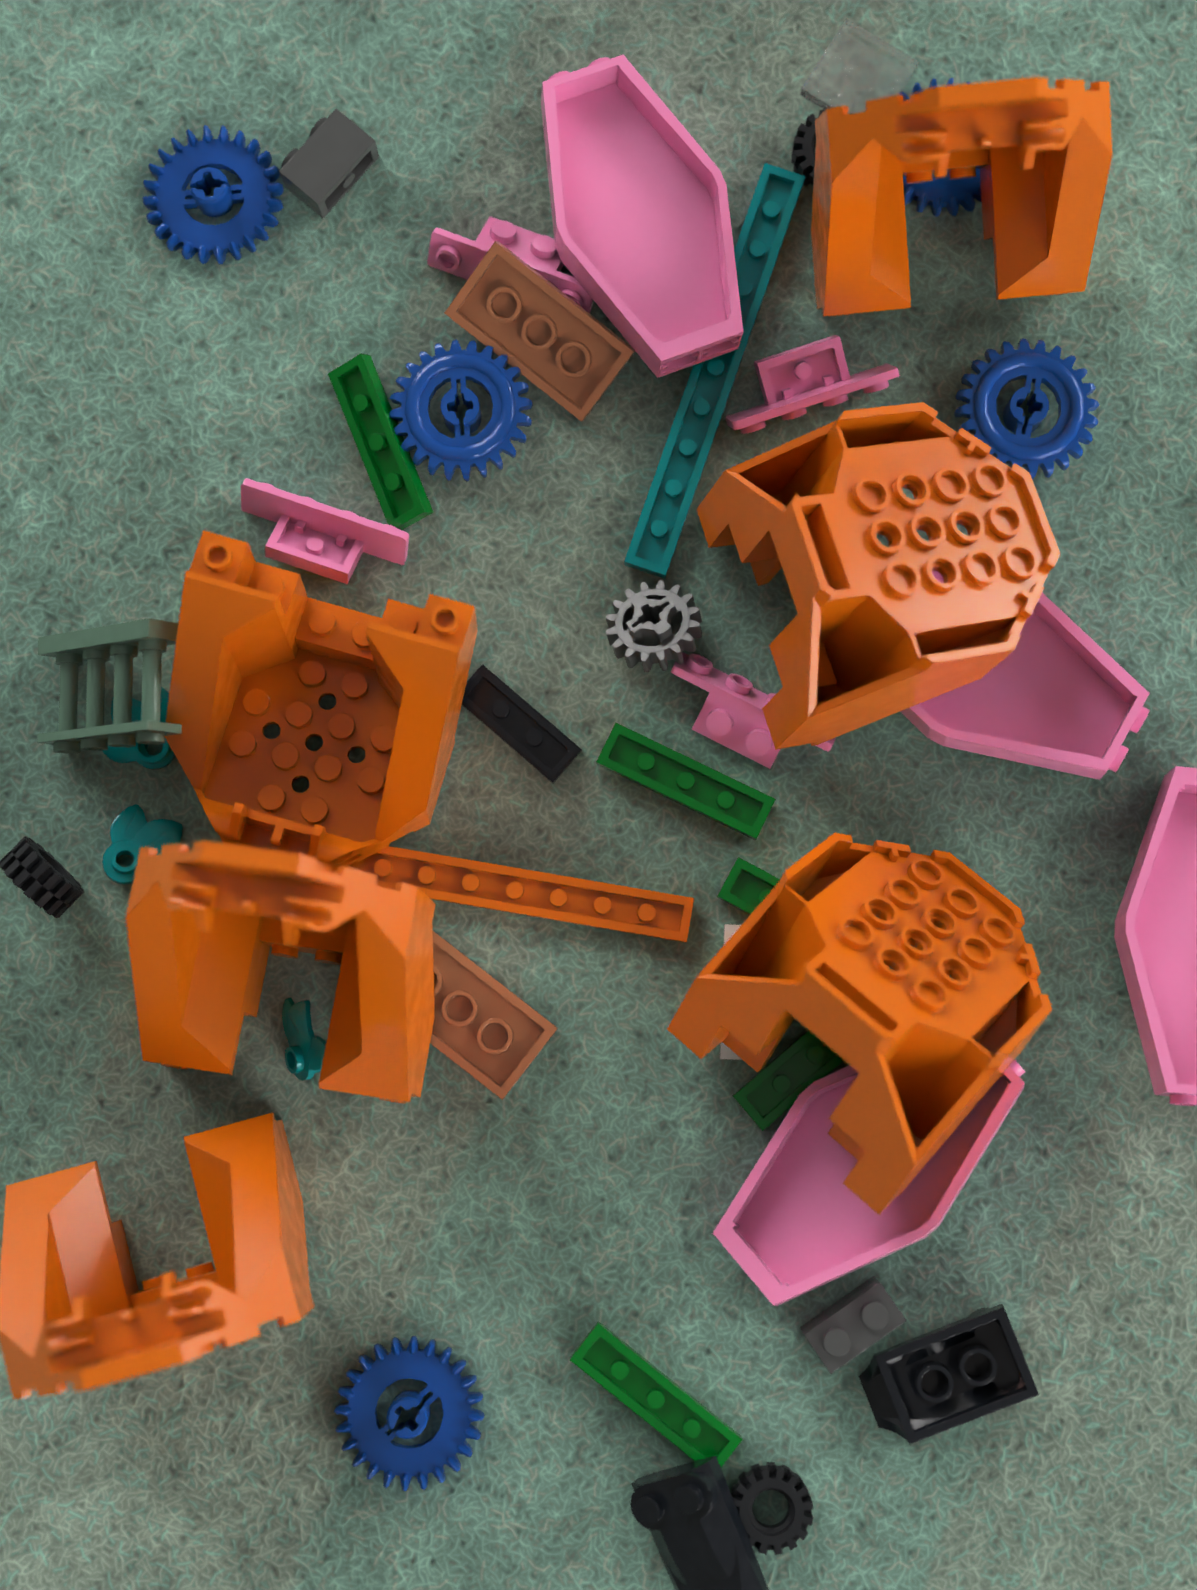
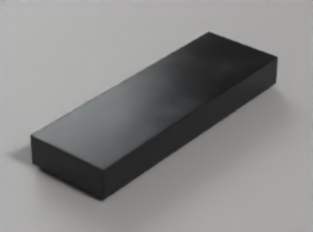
(519, 724)

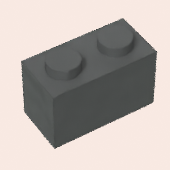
(328, 162)
(852, 1324)

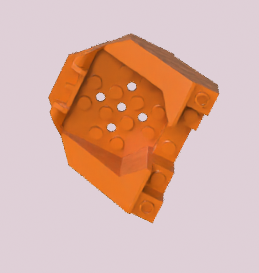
(1041, 181)
(872, 616)
(266, 655)
(203, 945)
(912, 1032)
(72, 1285)

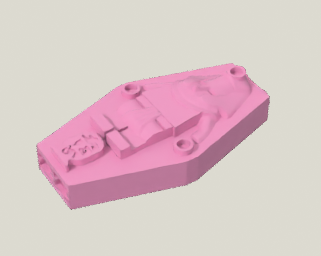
(641, 215)
(1045, 704)
(1159, 938)
(804, 1228)

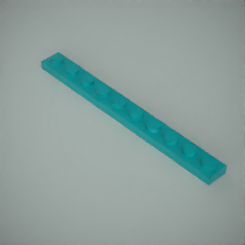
(713, 379)

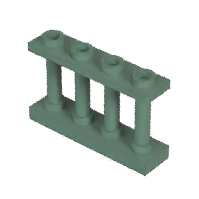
(96, 647)

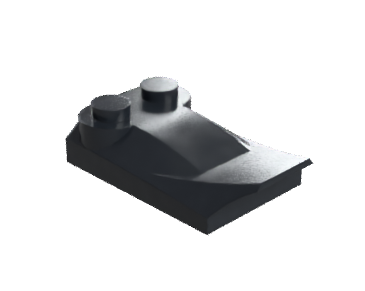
(948, 1376)
(697, 1527)

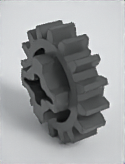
(652, 623)

